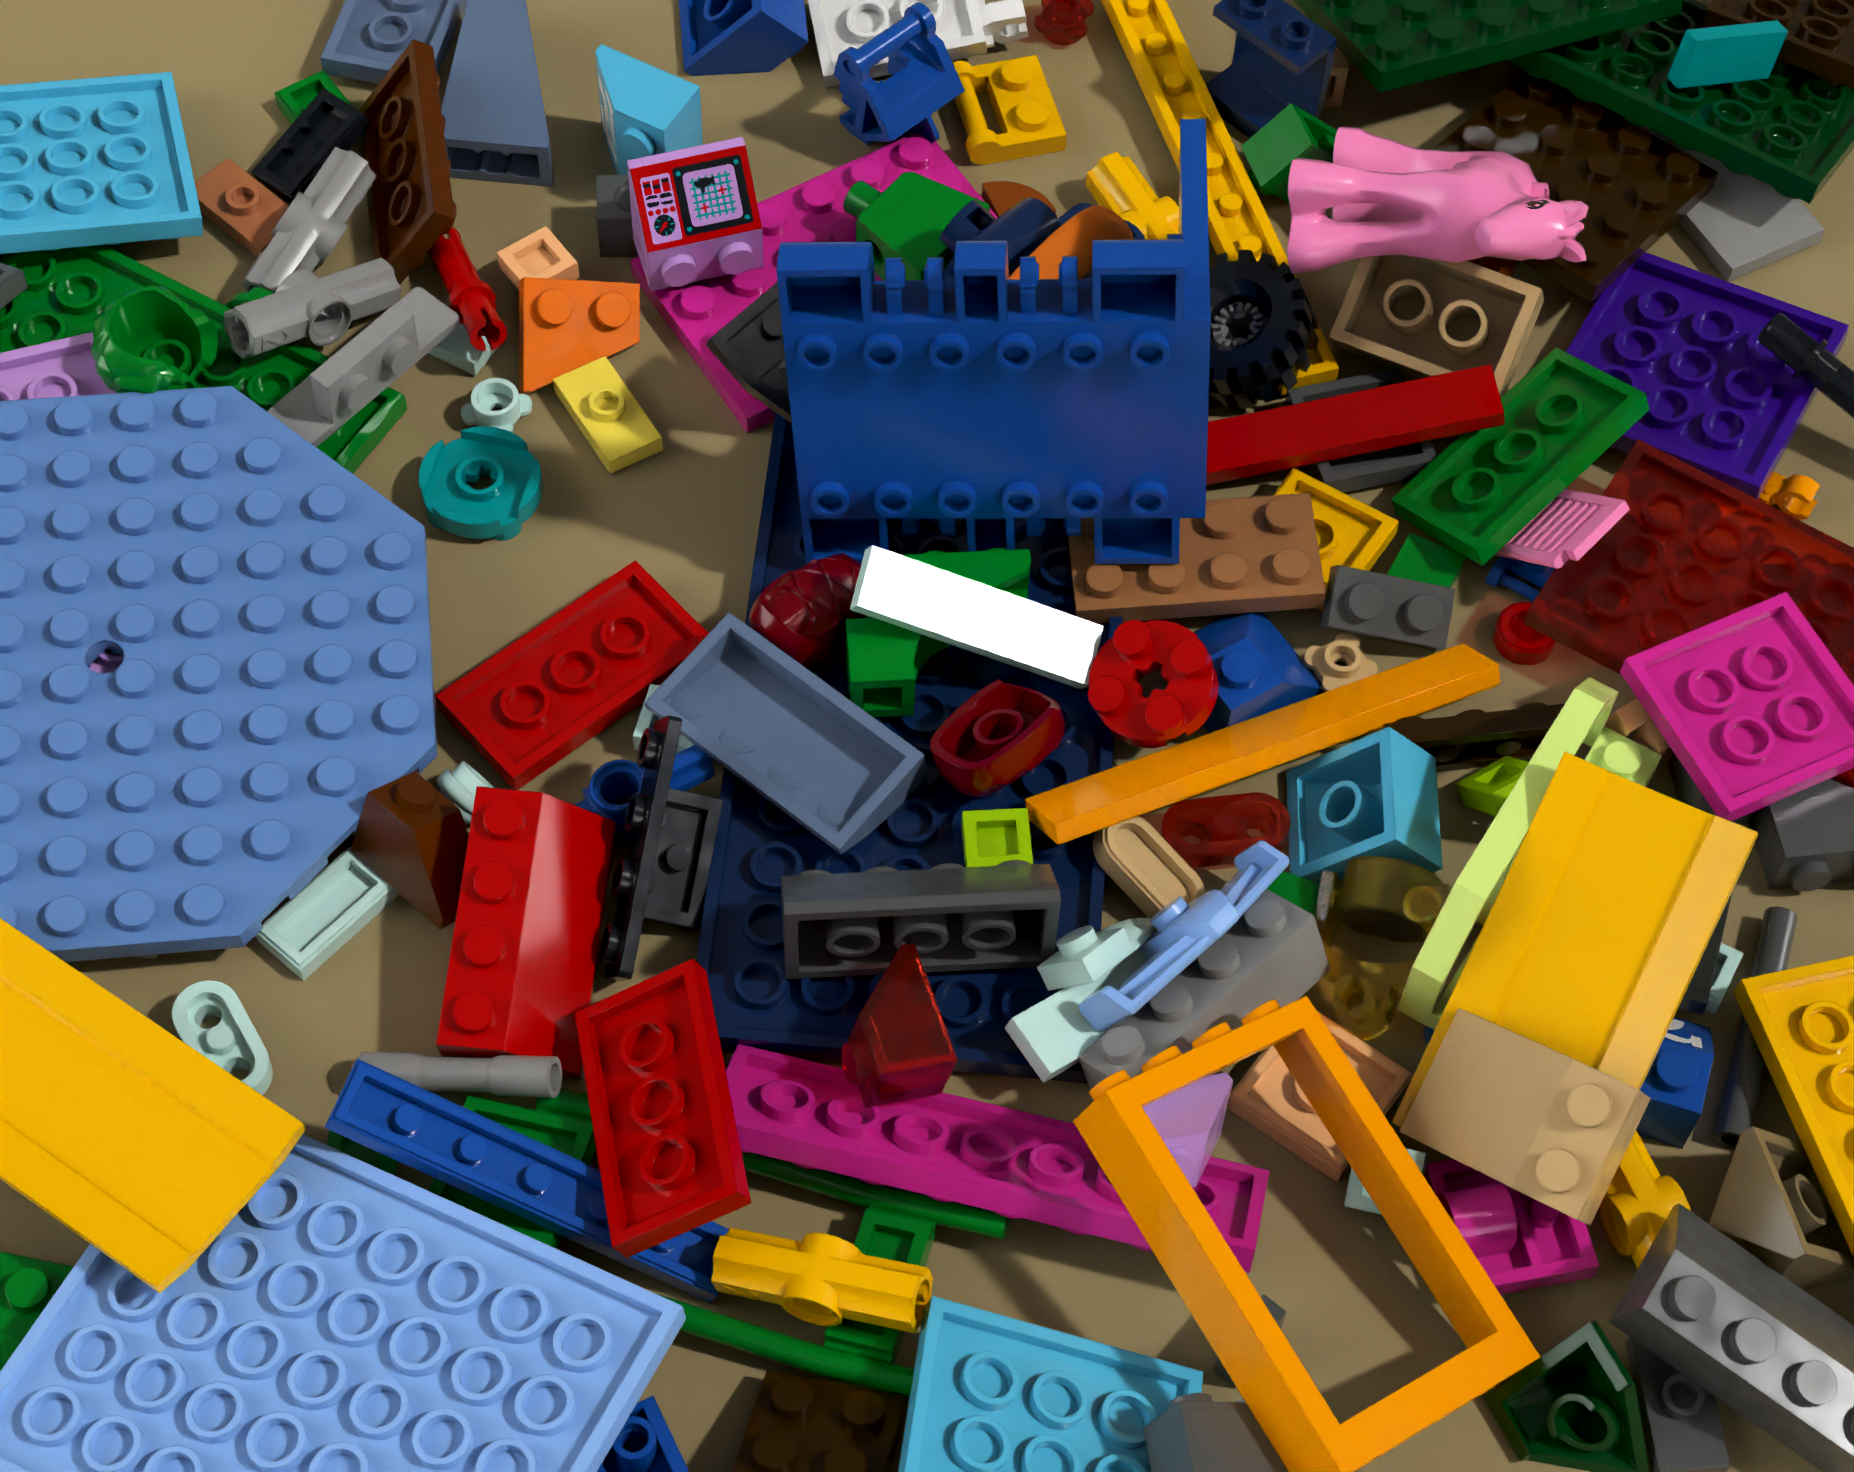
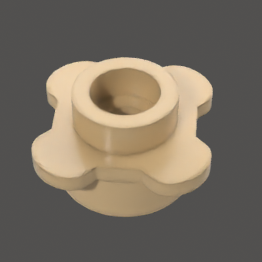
(1343, 649)

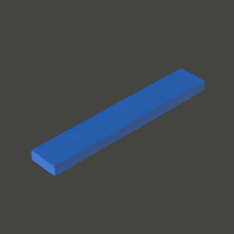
(506, 1171)

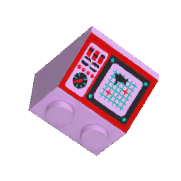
(695, 214)

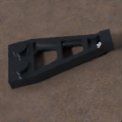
(753, 350)

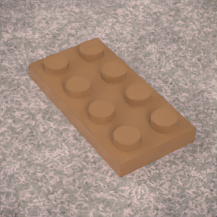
(1233, 561)

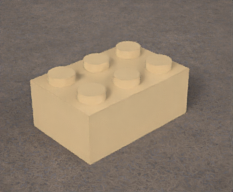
(1436, 317)

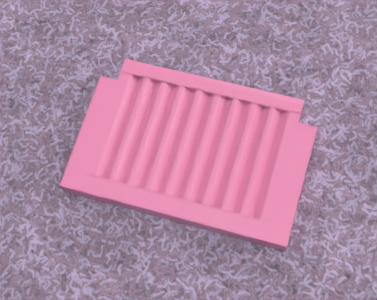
(1565, 529)

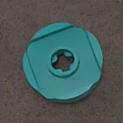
(483, 512)

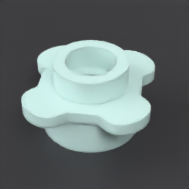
(493, 395)

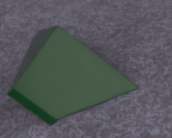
(1574, 1408)

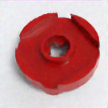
(1166, 714)

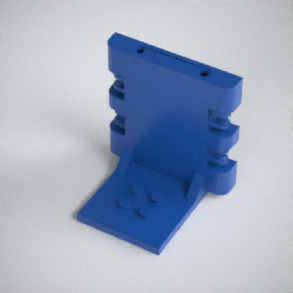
(1004, 390)

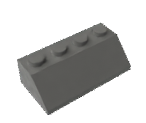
(950, 912)
(1746, 1338)

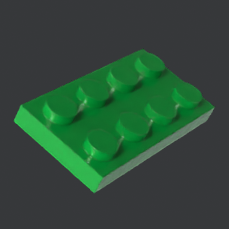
(1506, 474)

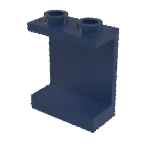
(1275, 62)

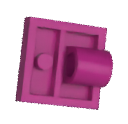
(1510, 1233)

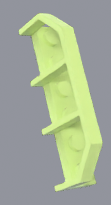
(1480, 881)

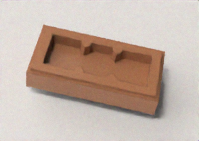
(239, 205)

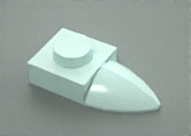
(1091, 954)

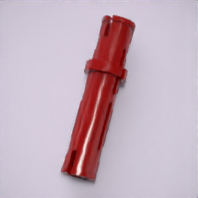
(467, 293)

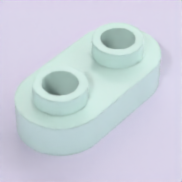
(232, 1042)

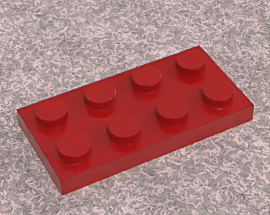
(571, 675)
(661, 1109)

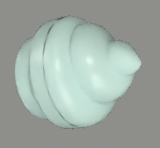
(460, 787)

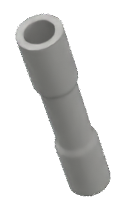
(497, 1075)

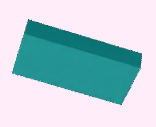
(1727, 54)

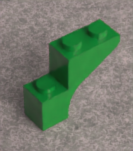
(888, 658)

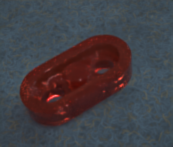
(1222, 826)

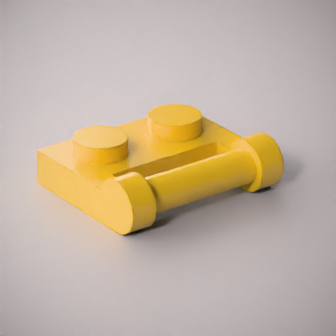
(1021, 106)

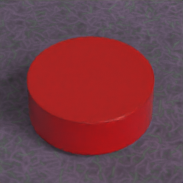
(1518, 641)

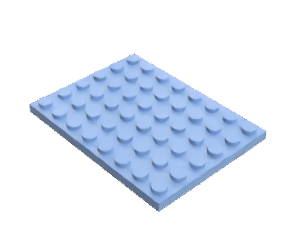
(337, 1336)

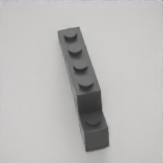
(1800, 838)

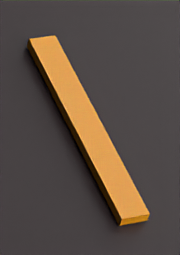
(1260, 743)

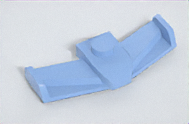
(1184, 934)

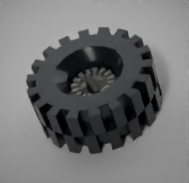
(1281, 322)

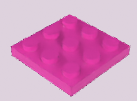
(1749, 706)

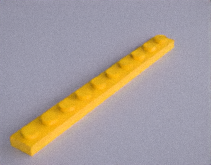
(1179, 92)

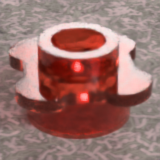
(1064, 20)

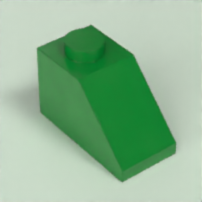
(1283, 139)

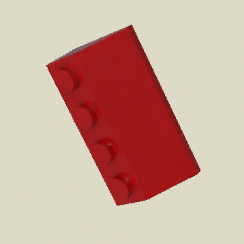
(526, 928)

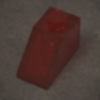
(899, 1038)

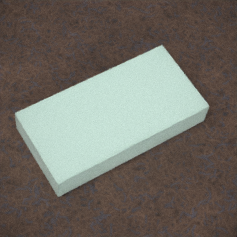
(325, 914)

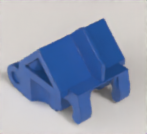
(919, 83)

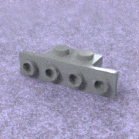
(366, 366)

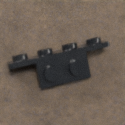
(667, 853)

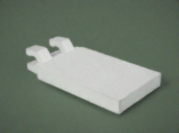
(962, 25)

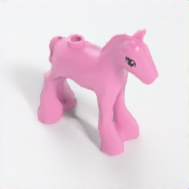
(1423, 206)

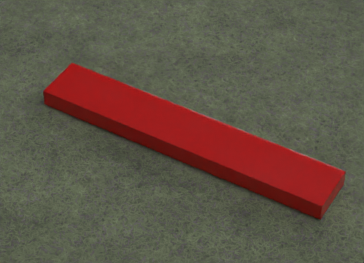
(1353, 424)

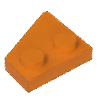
(572, 325)

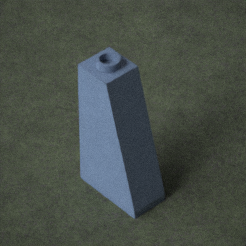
(495, 99)

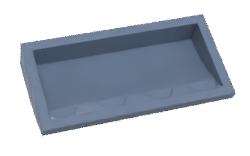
(789, 735)

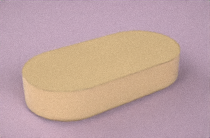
(1145, 865)

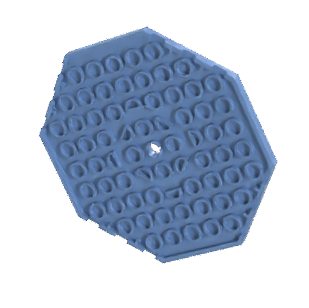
(261, 679)

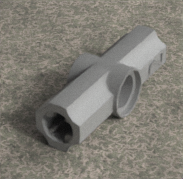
(313, 221)
(311, 308)

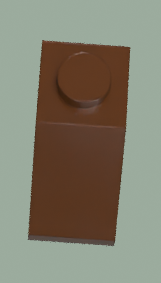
(415, 844)

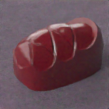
(809, 609)
(996, 738)

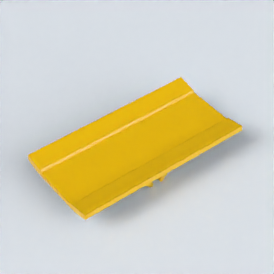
(1598, 923)
(122, 1120)

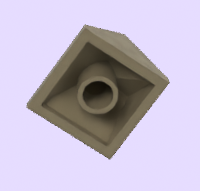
(1782, 1211)

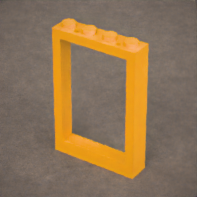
(1219, 1289)

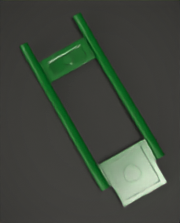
(893, 1227)

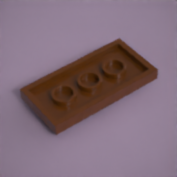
(407, 152)

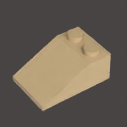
(1525, 1115)

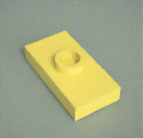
(608, 414)

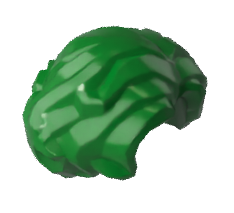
(152, 342)

